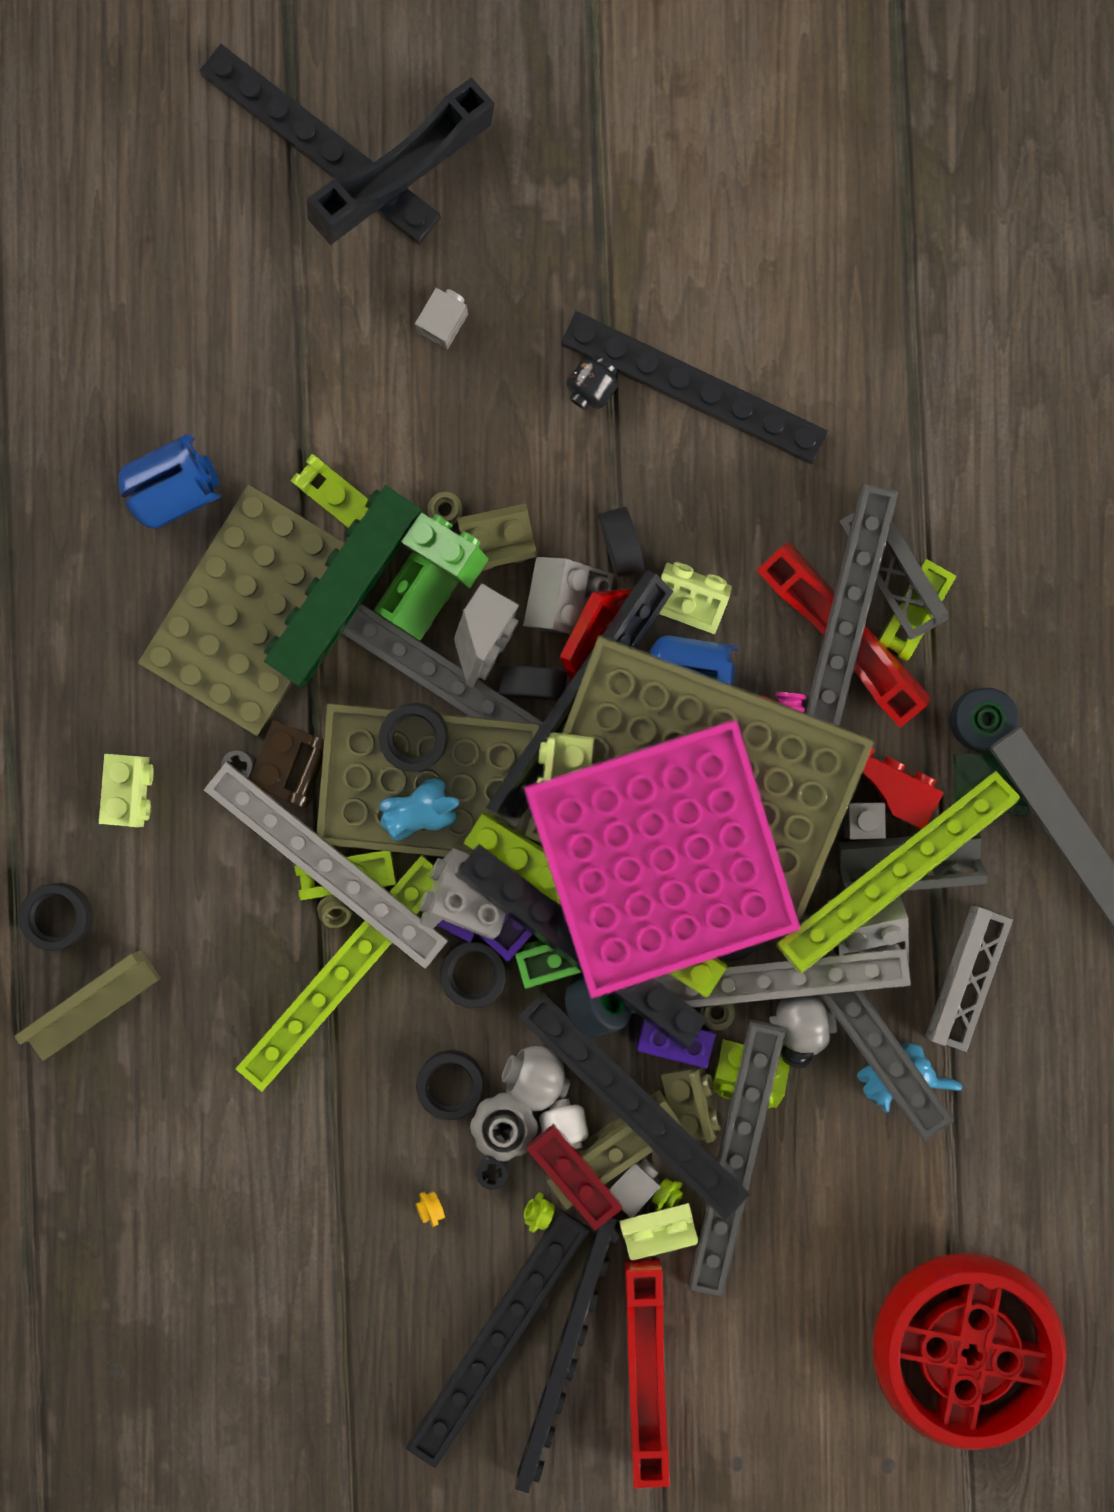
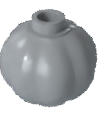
(806, 1023)
(536, 1077)
(498, 1141)

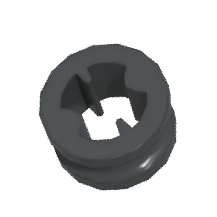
(244, 757)

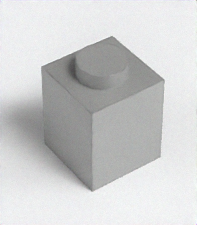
(442, 317)
(864, 821)
(635, 1186)

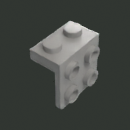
(457, 901)

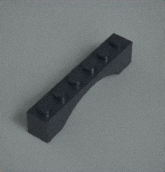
(358, 195)

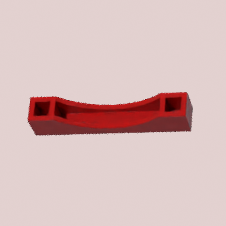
(876, 667)
(904, 795)
(646, 1373)

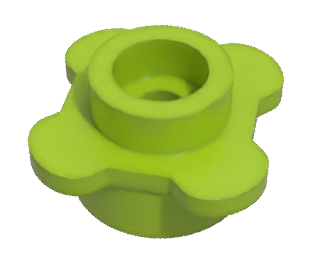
(667, 1195)
(538, 1213)

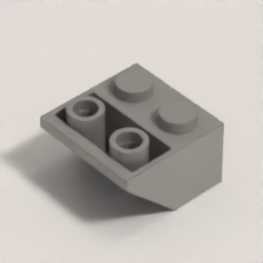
(561, 592)
(484, 632)
(881, 933)

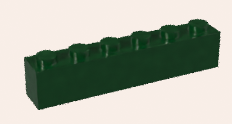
(343, 586)

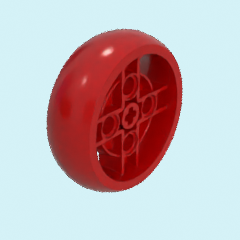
(957, 1415)

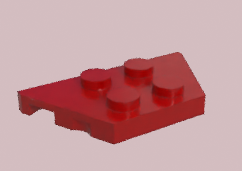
(592, 622)

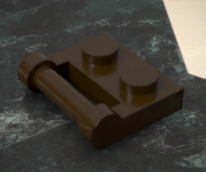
(278, 760)

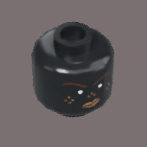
(592, 383)

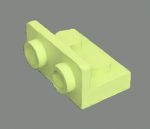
(695, 598)
(565, 754)
(125, 790)
(659, 1232)

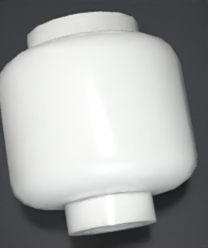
(568, 1119)

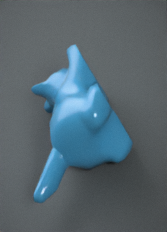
(422, 810)
(876, 1091)

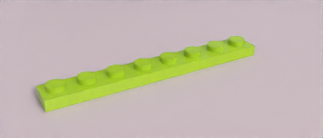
(531, 863)
(897, 872)
(329, 986)

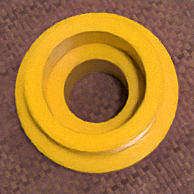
(430, 1208)

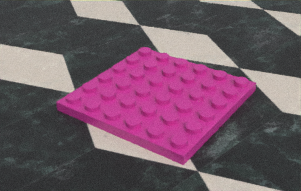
(662, 858)

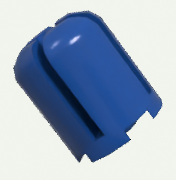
(168, 483)
(697, 655)

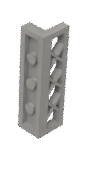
(961, 975)

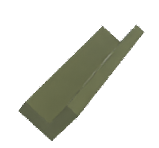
(89, 1005)
(613, 1149)

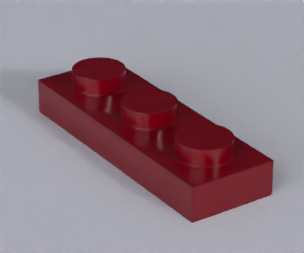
(574, 1176)

